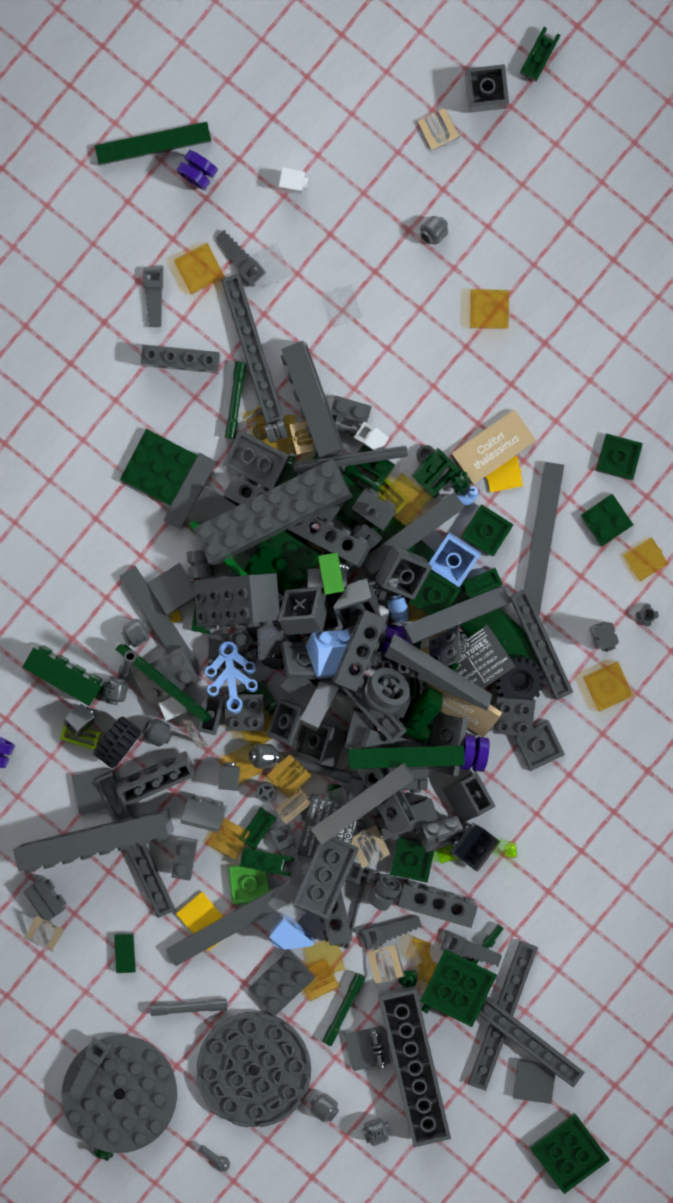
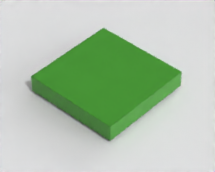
(247, 884)

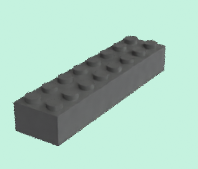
(272, 512)
(93, 840)
(414, 1066)

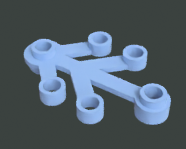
(230, 673)

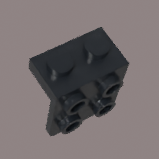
(474, 846)

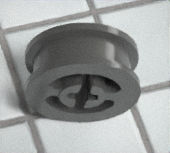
(392, 685)

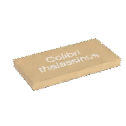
(493, 447)
(478, 719)

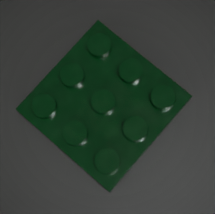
(158, 467)
(286, 557)
(458, 987)
(569, 1153)

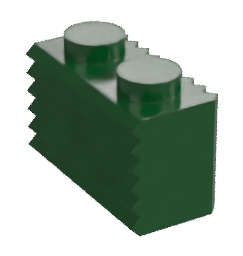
(424, 709)

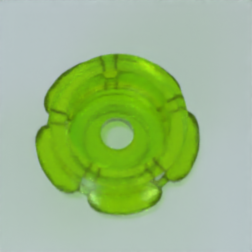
(511, 850)

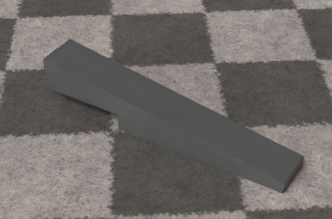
(436, 673)

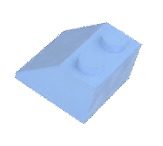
(454, 559)
(327, 650)
(290, 936)

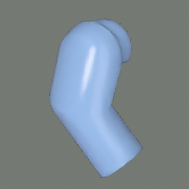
(469, 496)

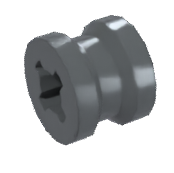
(268, 792)

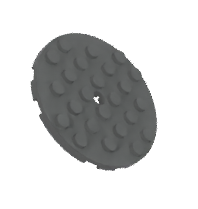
(248, 1097)
(148, 1101)

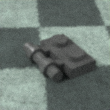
(351, 411)

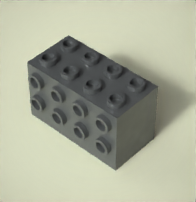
(237, 601)

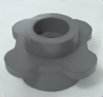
(642, 614)

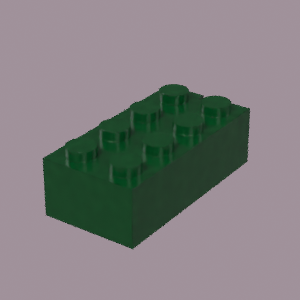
(63, 675)

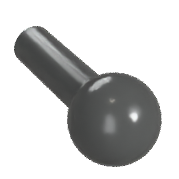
(221, 1163)

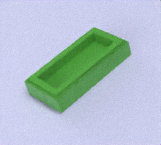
(331, 573)

